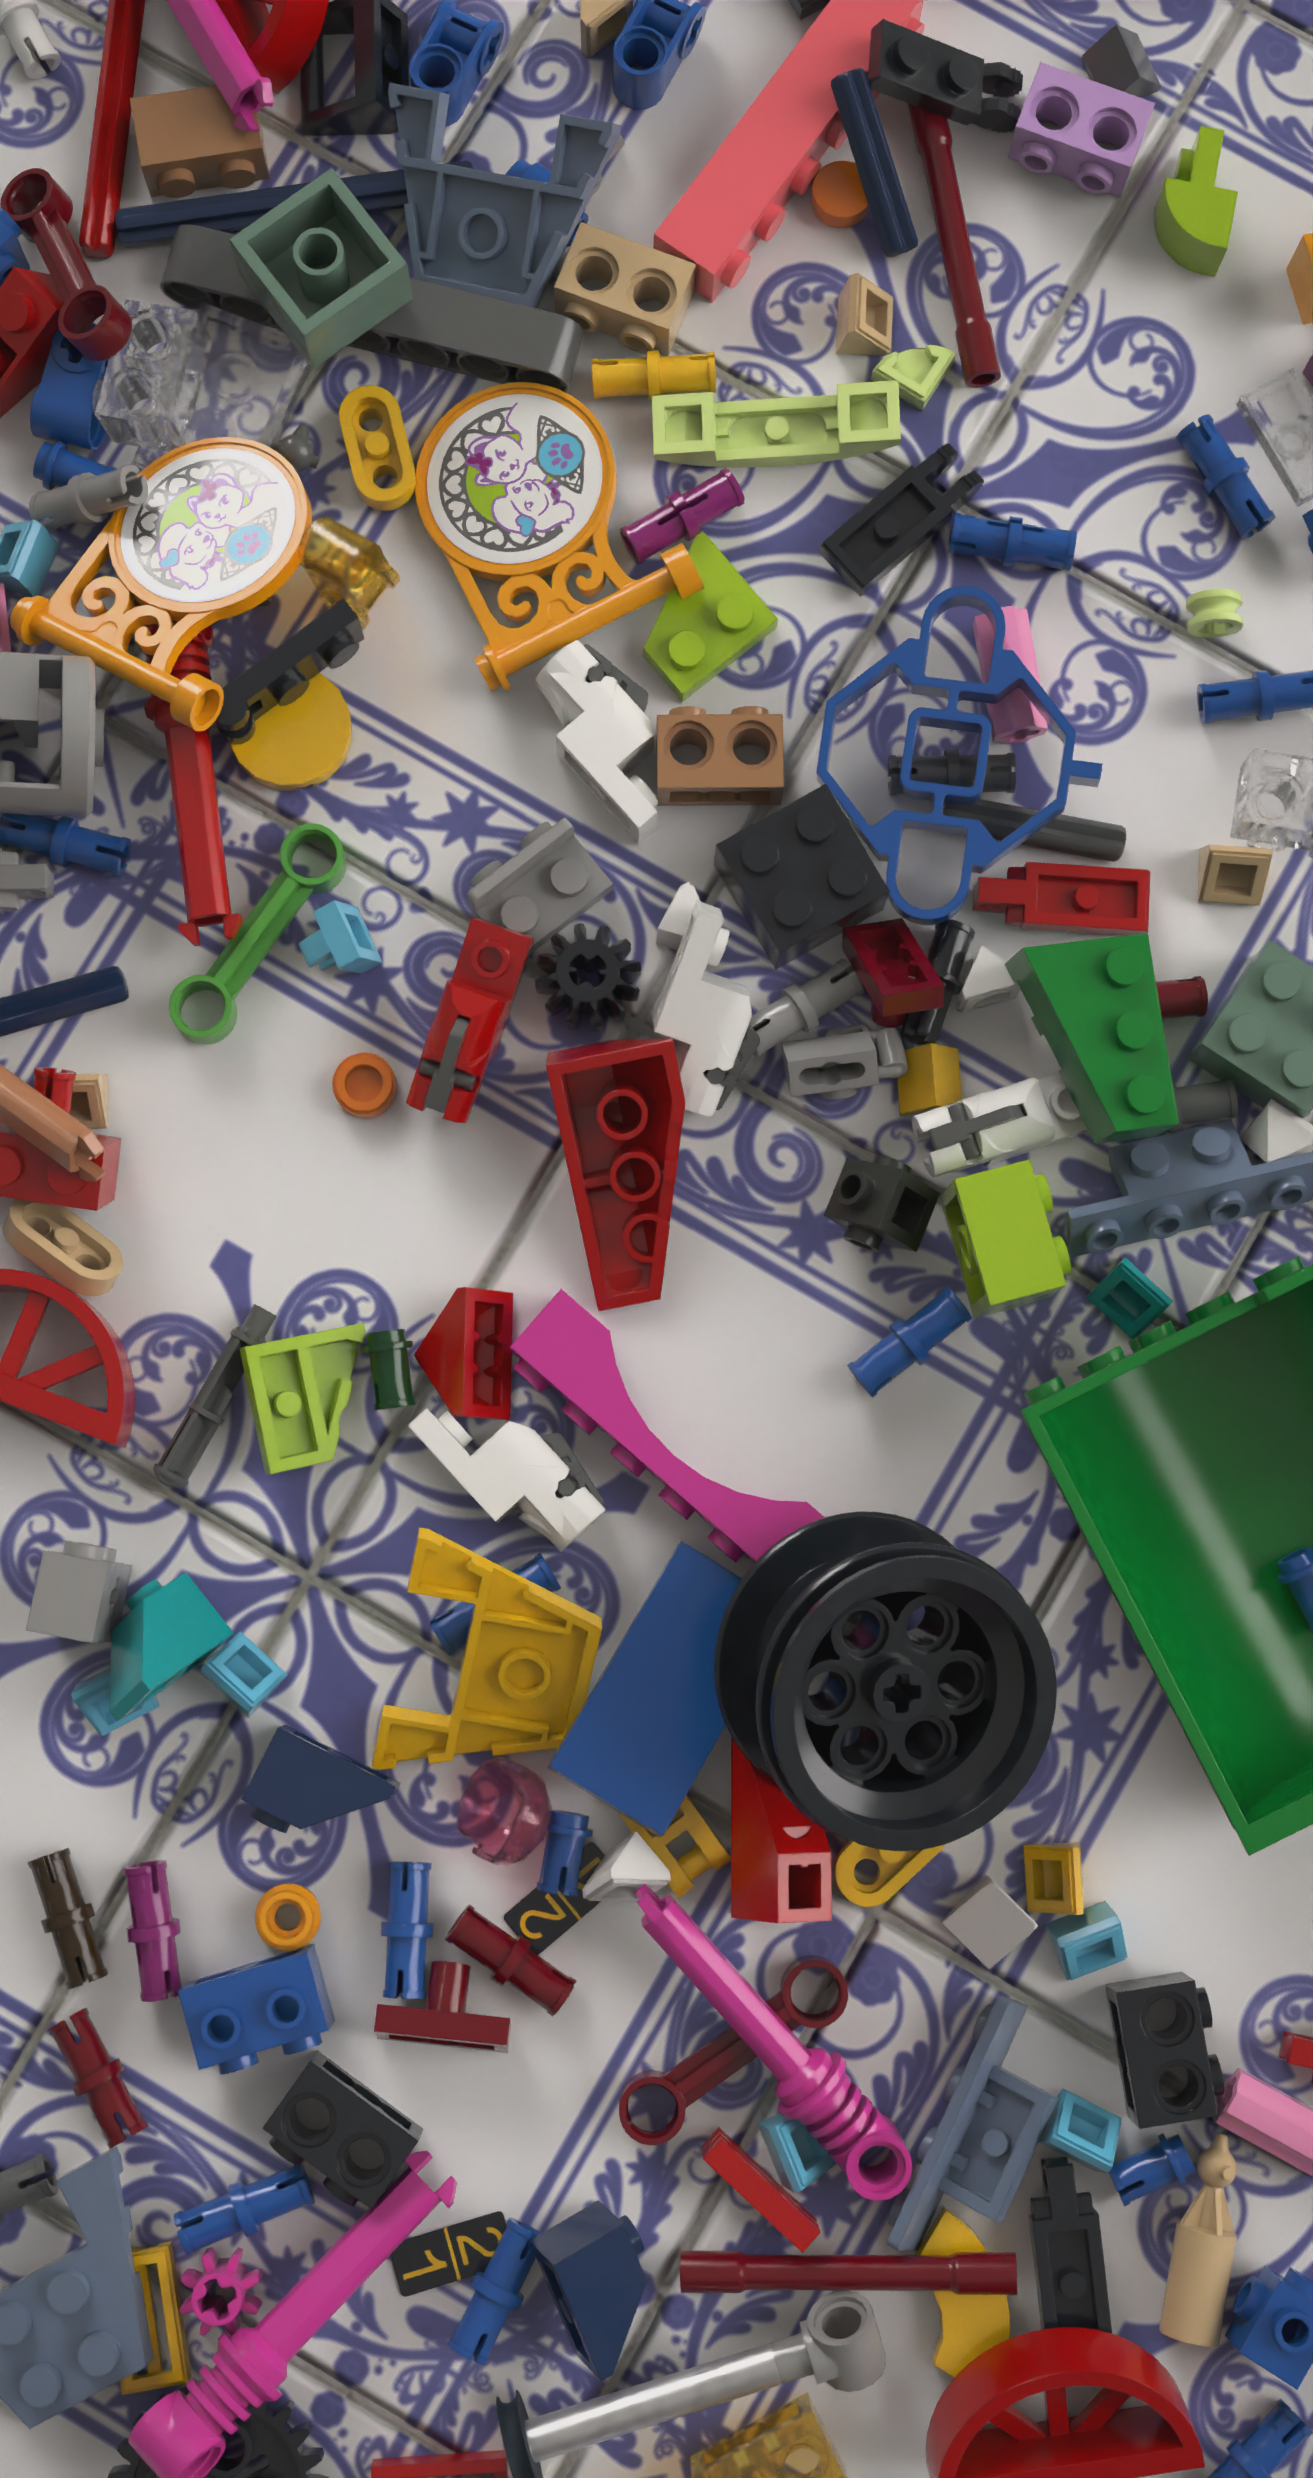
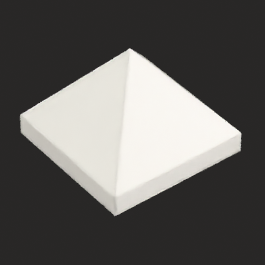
(1278, 1133)

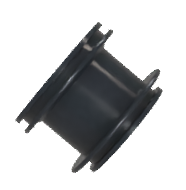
(950, 1732)

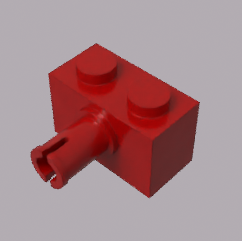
(36, 1177)

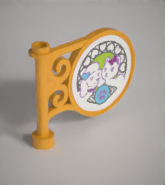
(521, 491)
(199, 550)

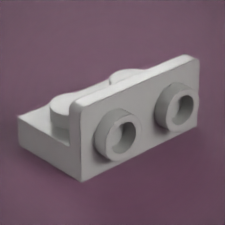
(541, 885)

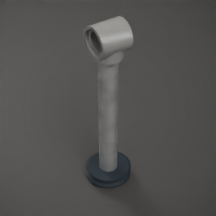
(836, 2345)

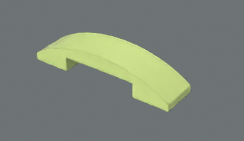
(776, 430)

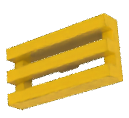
(181, 2371)

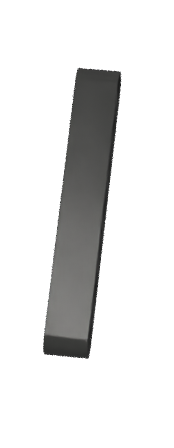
(435, 328)

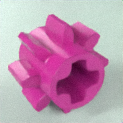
(214, 2310)

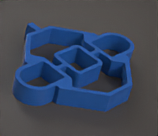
(1005, 675)

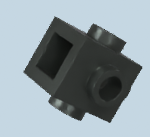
(871, 1196)

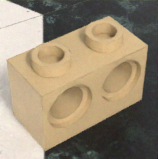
(632, 276)

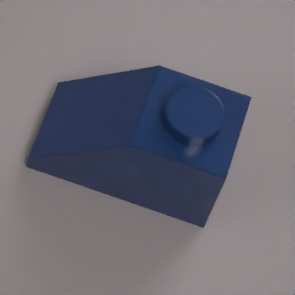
(311, 1782)
(593, 2281)

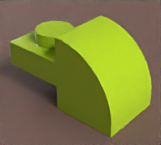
(1192, 214)

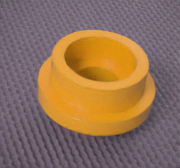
(273, 1932)

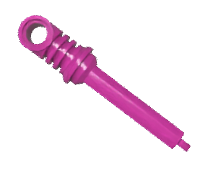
(224, 59)
(809, 2080)
(184, 2432)

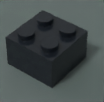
(800, 876)

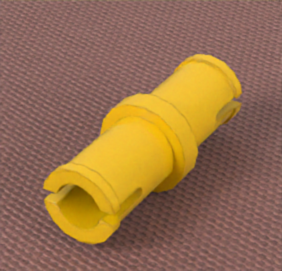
(654, 375)

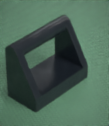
(380, 59)

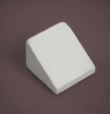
(989, 1922)

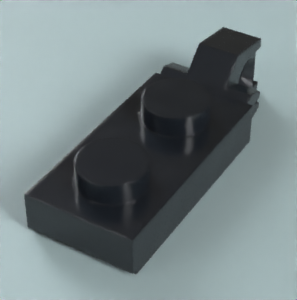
(1068, 2253)

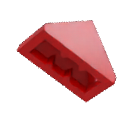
(471, 1353)

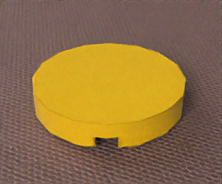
(300, 740)

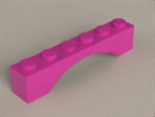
(577, 1359)

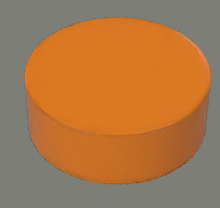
(839, 195)
(364, 1085)

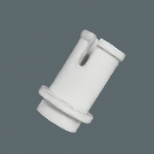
(27, 36)

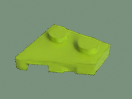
(708, 629)
(299, 1394)

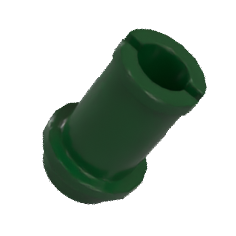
(390, 1368)

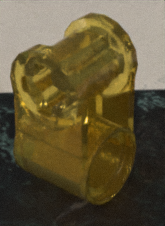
(345, 566)

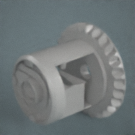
(80, 738)

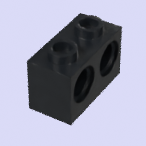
(1148, 2053)
(354, 2115)

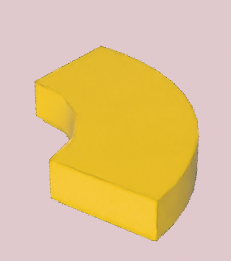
(966, 2321)

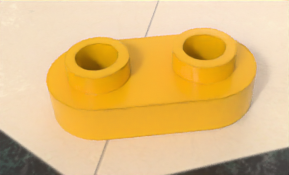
(377, 451)
(894, 1871)

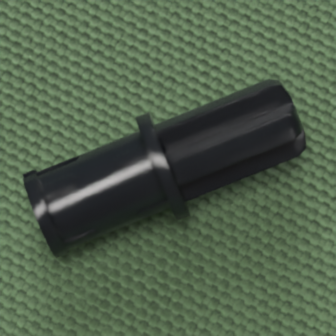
(947, 958)

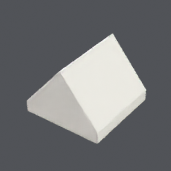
(677, 917)
(986, 983)
(625, 1871)

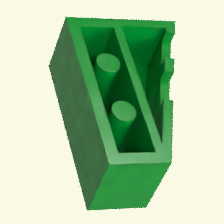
(1105, 1030)

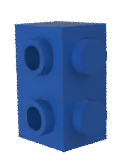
(257, 2009)

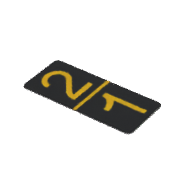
(546, 1916)
(447, 2253)

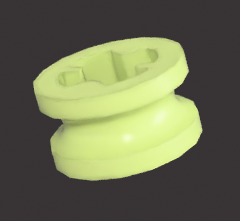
(1214, 613)

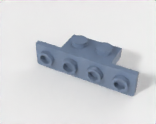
(1185, 1184)
(983, 2136)

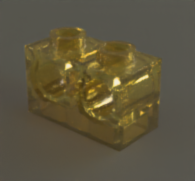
(765, 2444)

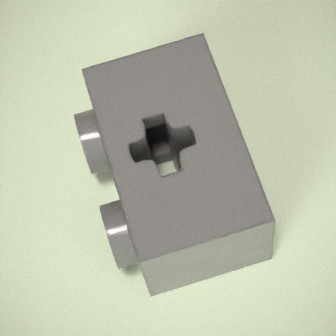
(79, 1593)

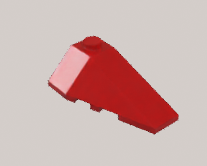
(621, 1143)

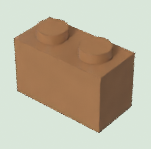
(192, 145)

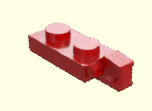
(1068, 898)

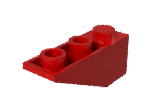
(27, 325)
(776, 1853)

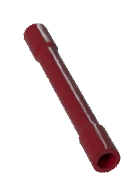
(973, 330)
(959, 2273)

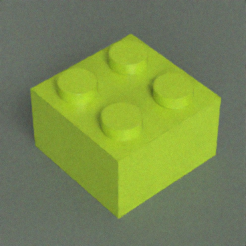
(1005, 1238)

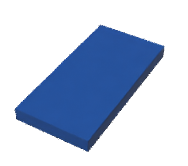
(656, 1699)

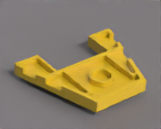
(519, 1670)

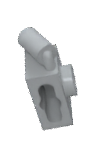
(843, 1061)

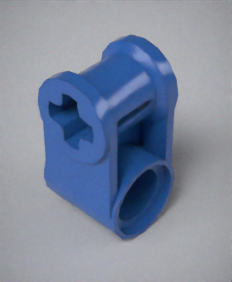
(657, 38)
(456, 54)
(65, 397)

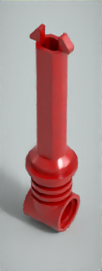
(195, 802)

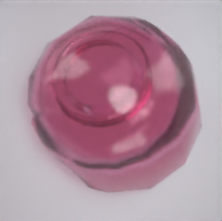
(504, 1811)

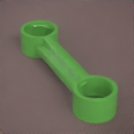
(258, 933)

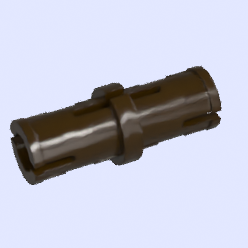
(68, 1918)

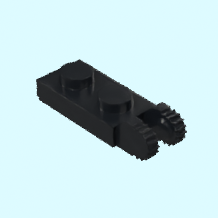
(942, 78)
(897, 521)

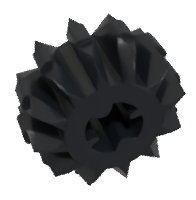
(590, 956)

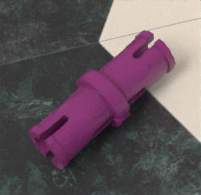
(682, 516)
(153, 1930)

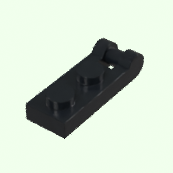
(287, 669)

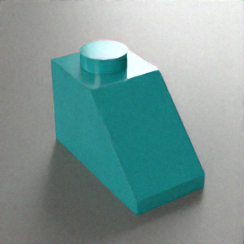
(161, 1641)

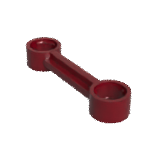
(81, 295)
(725, 2055)

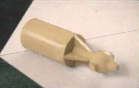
(1202, 2255)

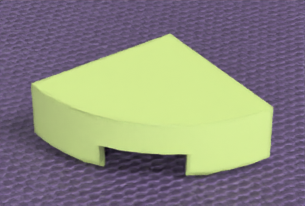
(917, 372)

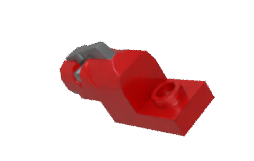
(470, 1020)

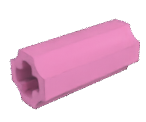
(1013, 717)
(1267, 2119)

